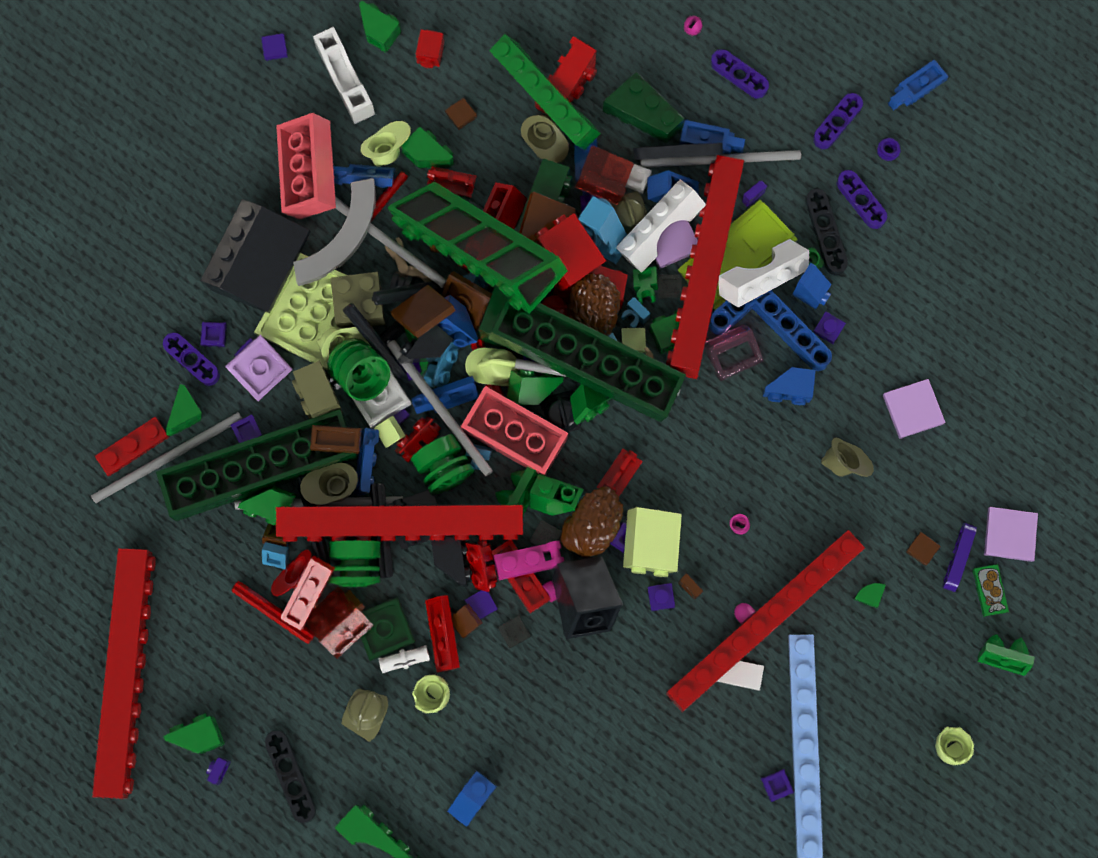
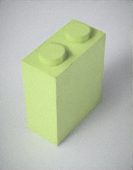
(652, 541)

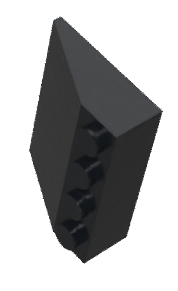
(255, 256)

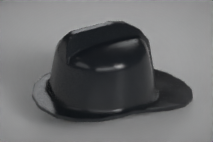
(558, 411)

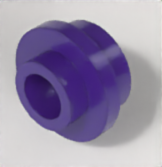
(893, 144)

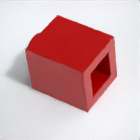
(429, 48)

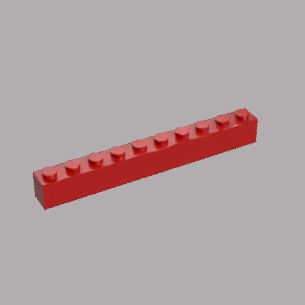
(706, 266)
(399, 521)
(764, 621)
(122, 674)

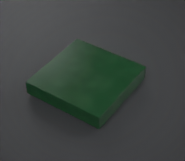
(389, 629)

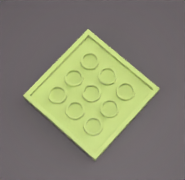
(301, 316)

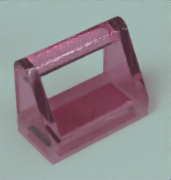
(727, 341)

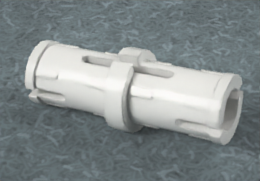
(404, 659)

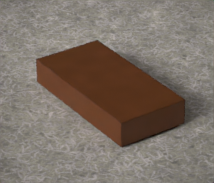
(335, 439)

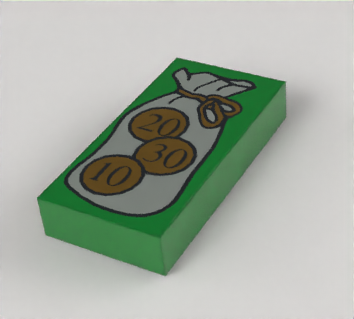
(990, 590)

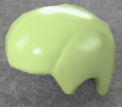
(437, 688)
(958, 752)

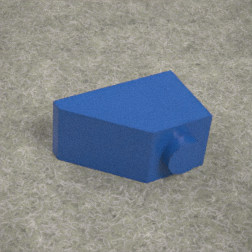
(661, 184)
(813, 287)
(471, 798)

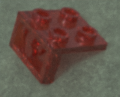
(604, 175)
(338, 622)

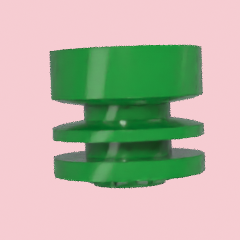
(358, 369)
(440, 461)
(354, 562)

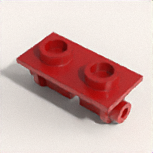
(456, 182)
(423, 431)
(621, 471)
(482, 576)

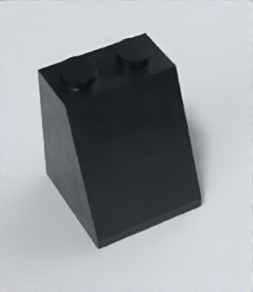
(585, 597)

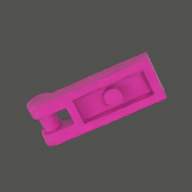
(527, 560)

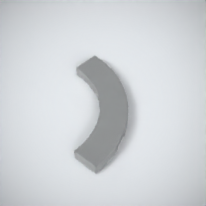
(346, 241)

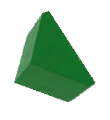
(184, 412)

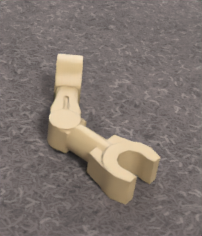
(402, 265)

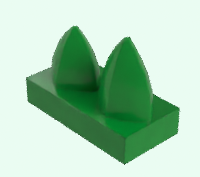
(523, 482)
(1014, 659)

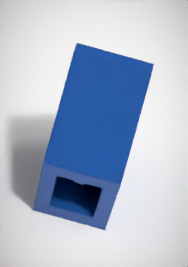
(459, 325)
(793, 385)

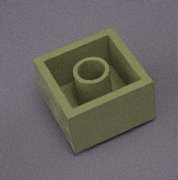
(359, 291)
(318, 394)

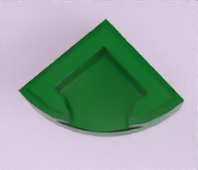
(871, 594)

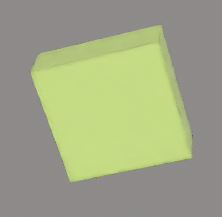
(634, 338)
(390, 431)

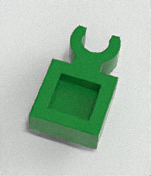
(645, 283)

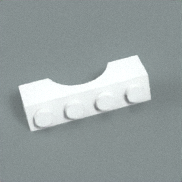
(343, 75)
(641, 243)
(745, 284)

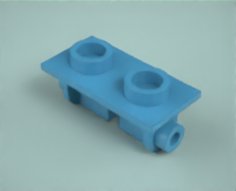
(440, 374)

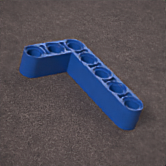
(774, 320)

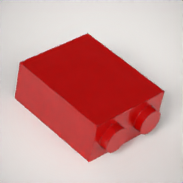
(573, 246)

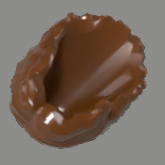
(594, 303)
(593, 523)

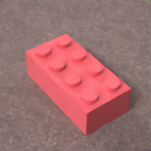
(306, 166)
(514, 431)

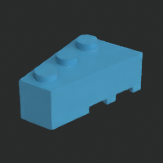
(603, 227)

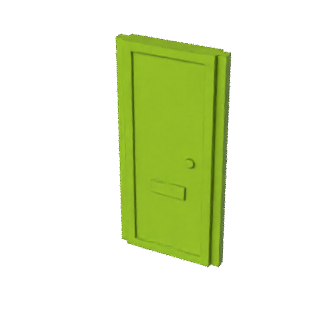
(750, 242)

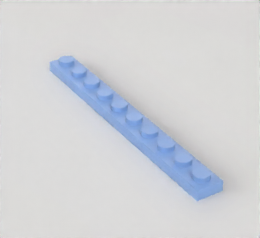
(805, 747)

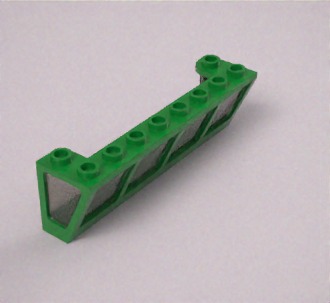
(481, 243)

